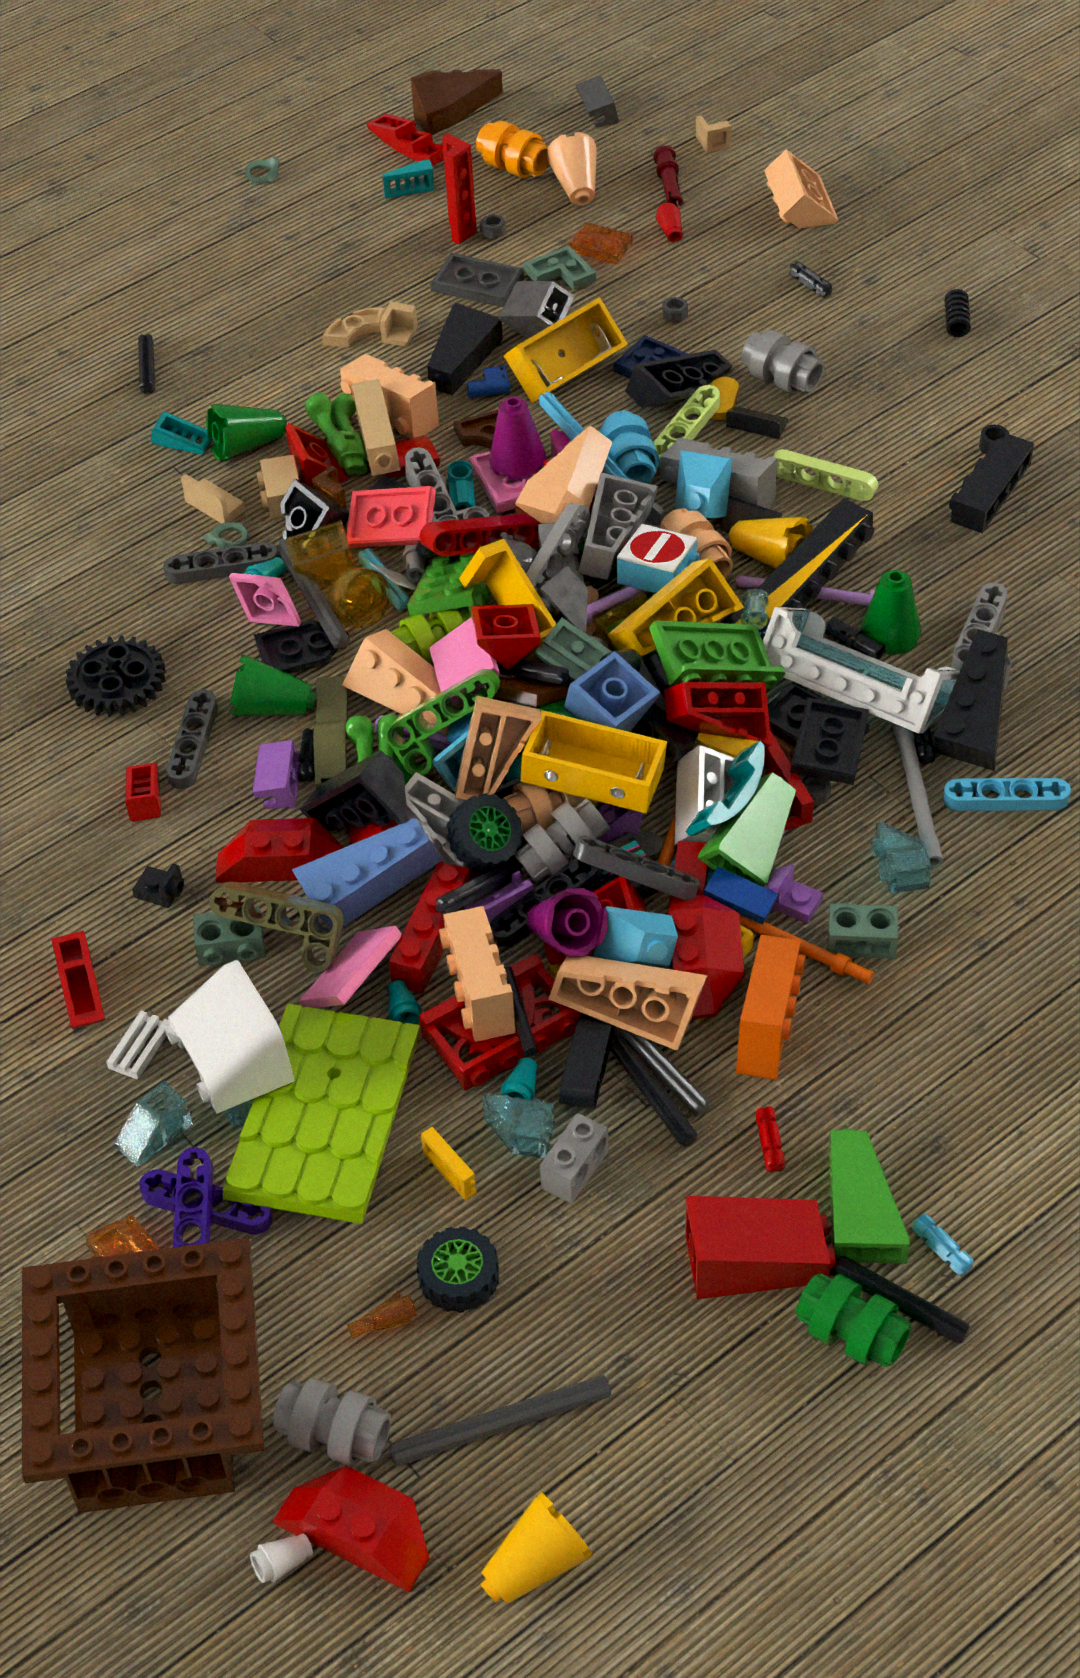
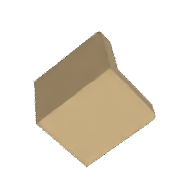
(713, 136)
(398, 324)

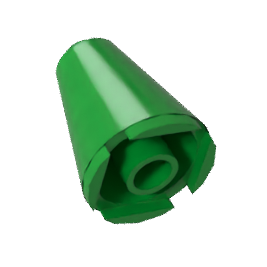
(242, 428)
(893, 614)
(268, 691)

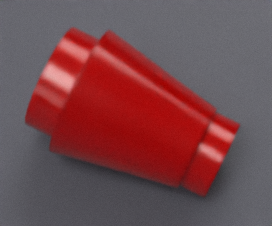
(669, 220)

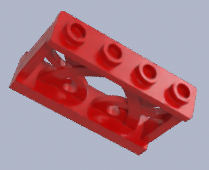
(503, 1051)

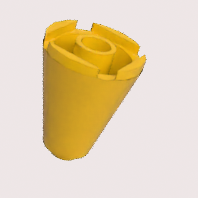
(769, 539)
(533, 1552)

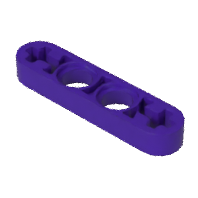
(200, 1215)
(231, 1219)

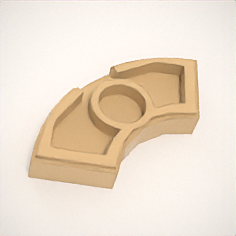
(345, 331)

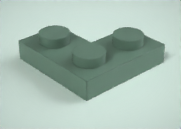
(561, 263)

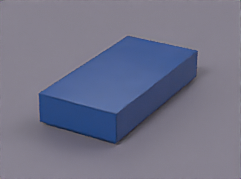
(740, 895)

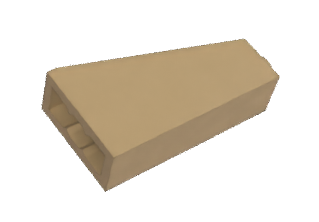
(375, 427)

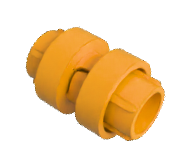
(512, 149)

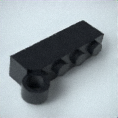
(992, 478)

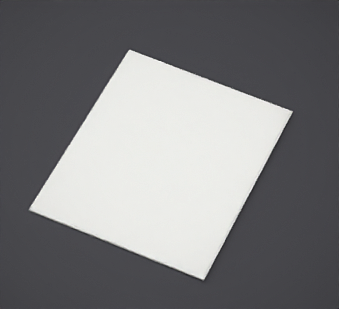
(396, 577)

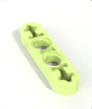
(690, 427)
(822, 480)

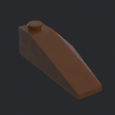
(448, 97)

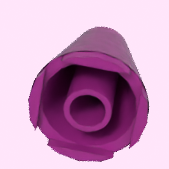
(516, 442)
(570, 921)

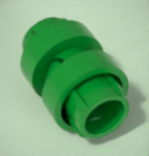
(838, 1312)

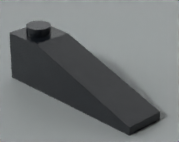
(674, 377)

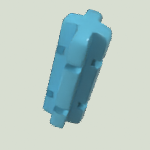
(942, 1244)

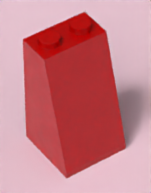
(754, 1244)

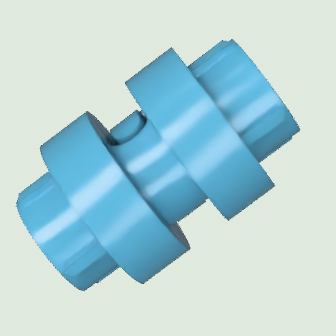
(631, 445)

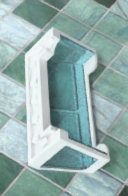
(798, 645)

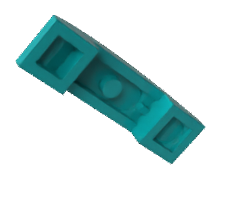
(746, 773)

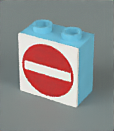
(654, 558)

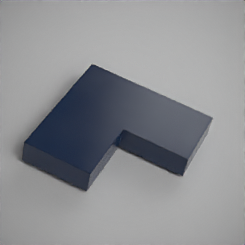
(643, 351)

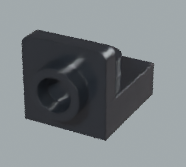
(159, 886)

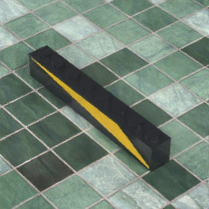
(816, 559)

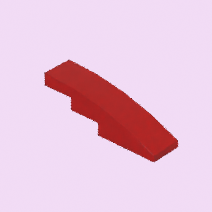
(403, 137)

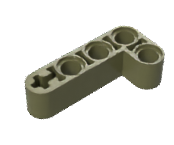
(277, 918)

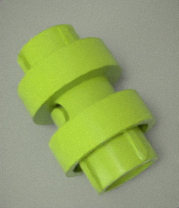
(422, 633)

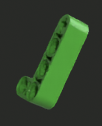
(445, 714)

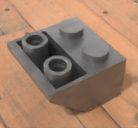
(535, 306)
(566, 598)

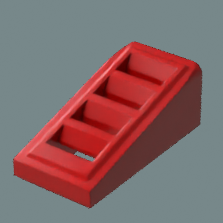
(143, 795)

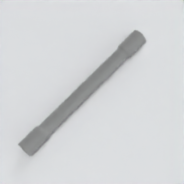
(918, 795)

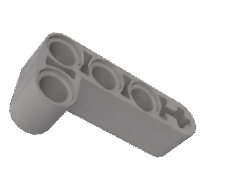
(420, 460)
(985, 615)

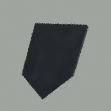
(295, 647)

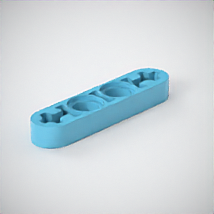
(1006, 790)

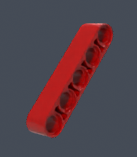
(477, 533)

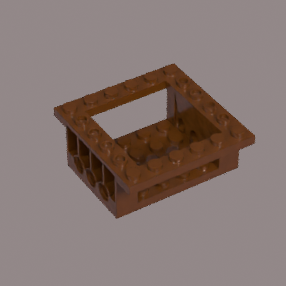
(172, 1302)

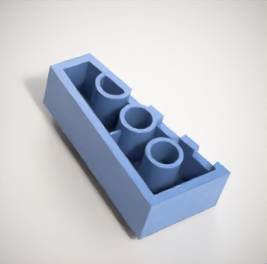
(368, 870)

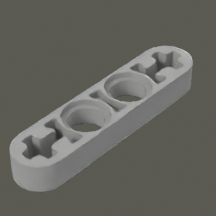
(571, 526)

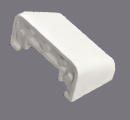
(231, 1039)

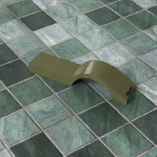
(330, 728)

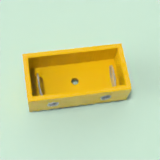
(582, 337)
(593, 761)

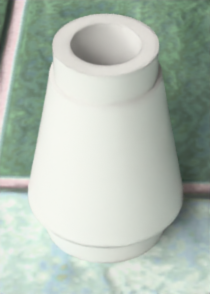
(279, 1557)

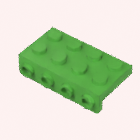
(443, 590)
(713, 653)

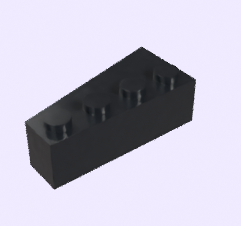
(974, 708)

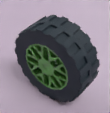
(458, 1269)

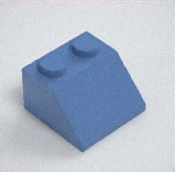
(611, 694)

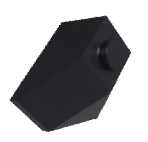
(309, 509)

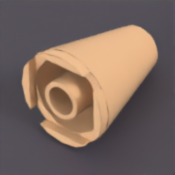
(574, 165)

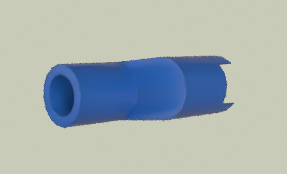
(494, 383)

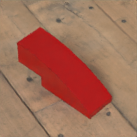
(78, 979)

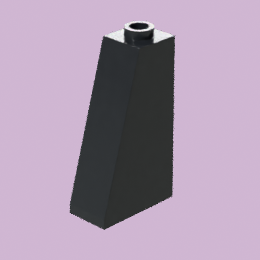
(462, 346)

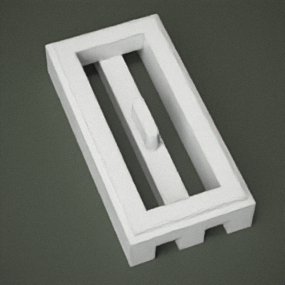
(134, 1042)

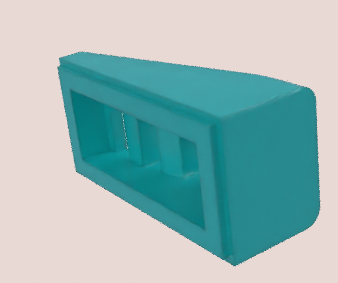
(418, 185)
(165, 434)

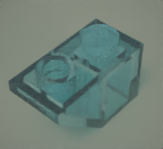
(902, 859)
(153, 1123)
(520, 1123)

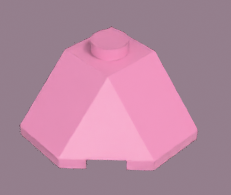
(265, 599)

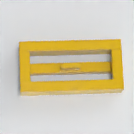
(448, 1163)

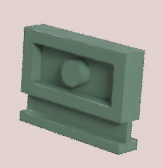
(571, 649)

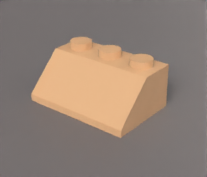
(799, 192)

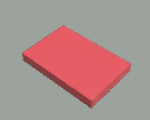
(389, 516)

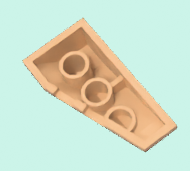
(566, 477)

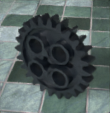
(115, 676)

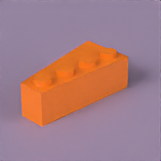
(769, 1006)

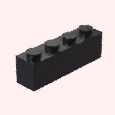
(360, 796)

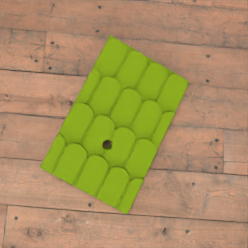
(325, 1134)

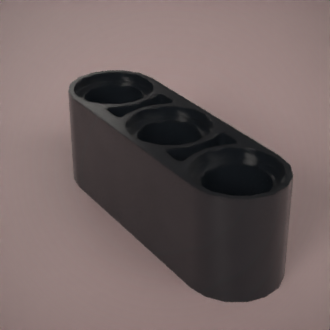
(586, 1063)

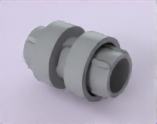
(788, 364)
(542, 856)
(348, 1426)

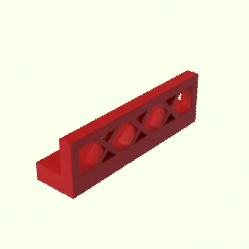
(459, 188)
(802, 804)

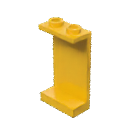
(508, 584)

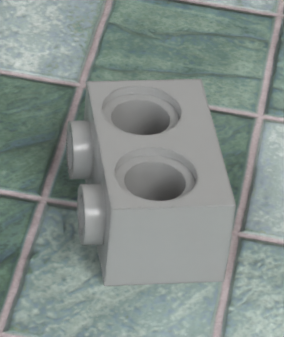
(574, 1158)

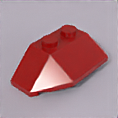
(272, 849)
(710, 946)
(359, 1523)

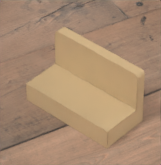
(211, 499)

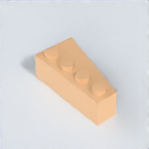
(630, 996)

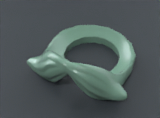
(271, 164)
(213, 536)

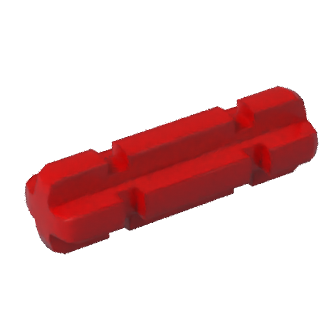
(770, 1139)

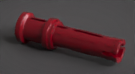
(667, 170)

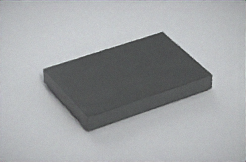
(476, 279)

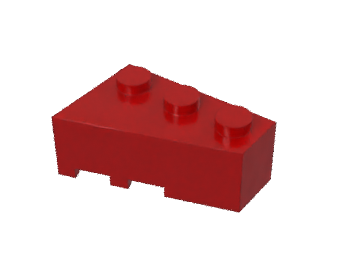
(721, 709)

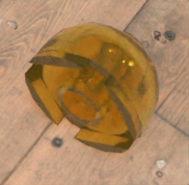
(359, 596)

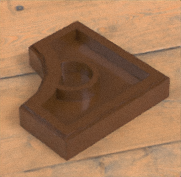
(476, 429)

